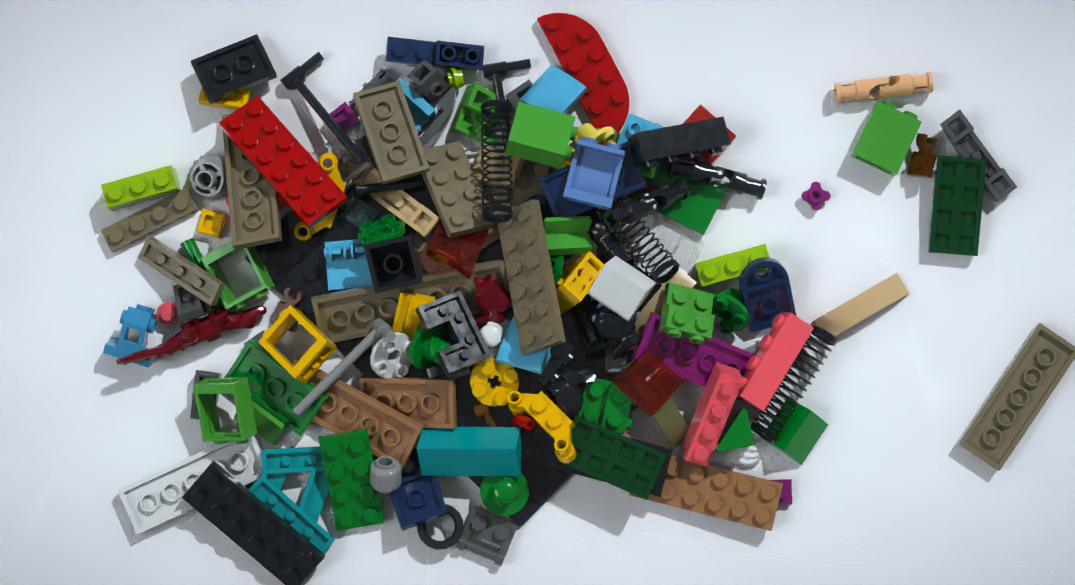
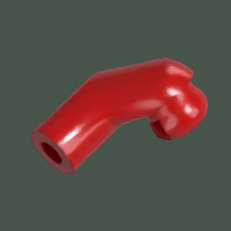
(523, 421)

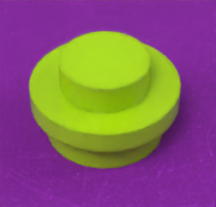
(454, 78)

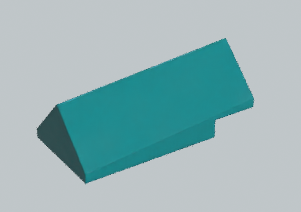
(470, 452)

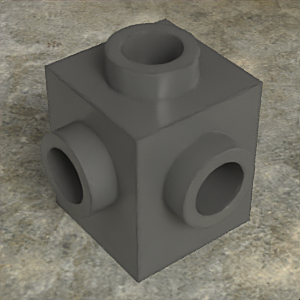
(432, 83)

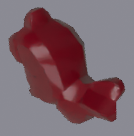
(491, 299)

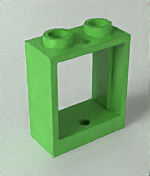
(211, 263)
(208, 414)

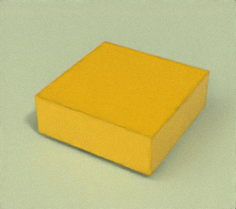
(211, 223)

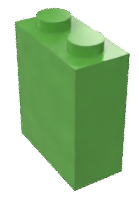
(541, 135)
(886, 137)

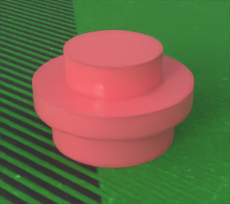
(167, 314)

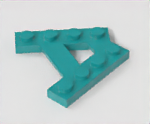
(268, 486)

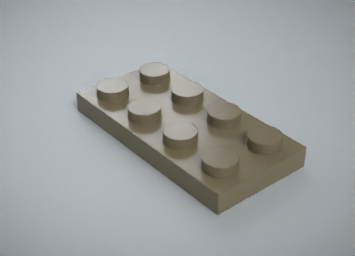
(391, 132)
(454, 190)

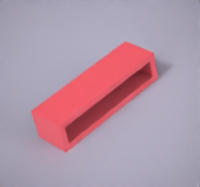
(773, 359)
(711, 414)

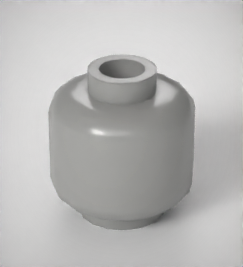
(385, 474)

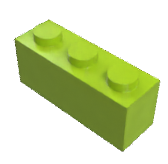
(141, 188)
(728, 266)

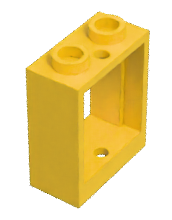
(577, 280)
(312, 359)

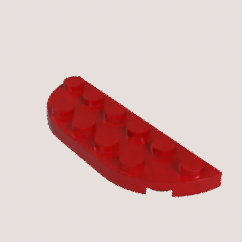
(589, 62)

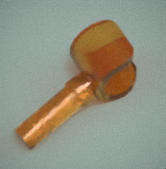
(482, 410)

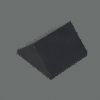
(394, 263)

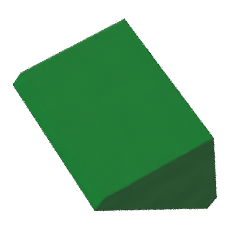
(737, 433)
(799, 434)

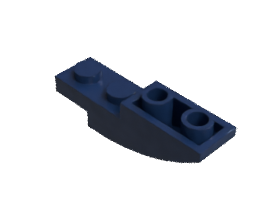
(437, 53)

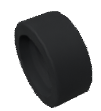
(426, 539)

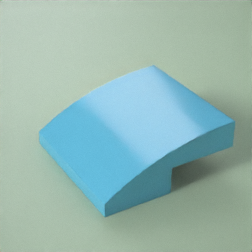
(554, 91)
(510, 352)

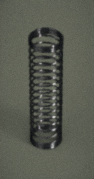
(500, 104)
(653, 275)
(758, 428)

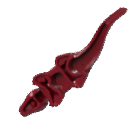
(199, 330)

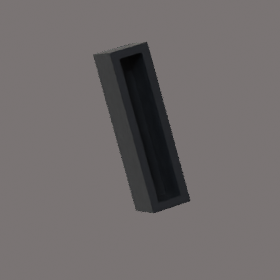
(679, 142)

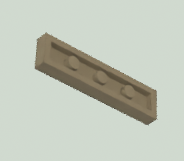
(149, 219)
(181, 271)

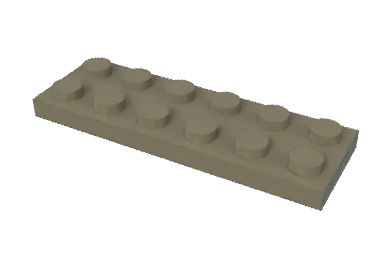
(251, 201)
(531, 279)
(1018, 397)

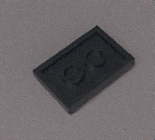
(233, 69)

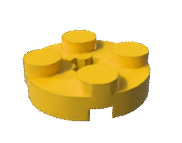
(481, 388)

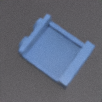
(594, 173)

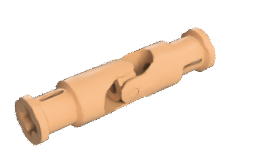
(887, 87)

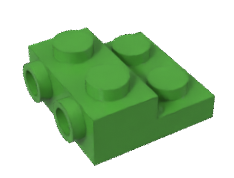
(687, 313)

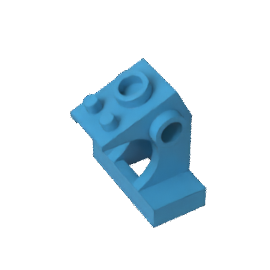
(138, 319)

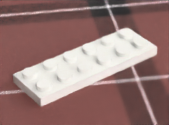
(159, 494)

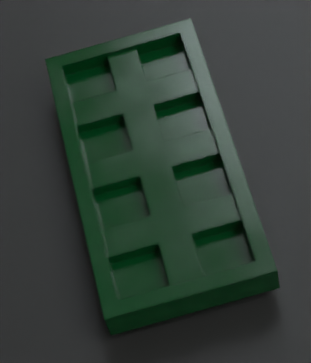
(957, 205)
(614, 458)

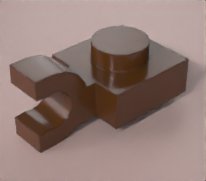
(923, 161)

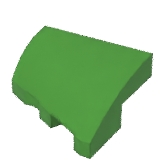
(469, 114)

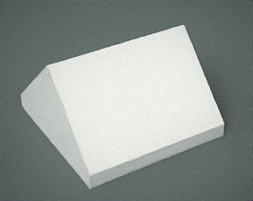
(621, 287)

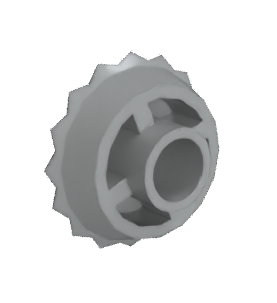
(209, 177)

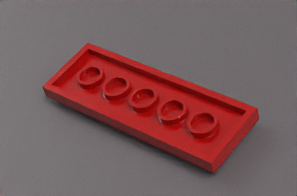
(283, 162)

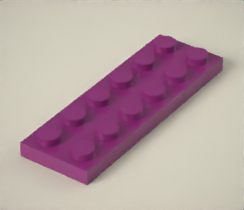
(690, 359)

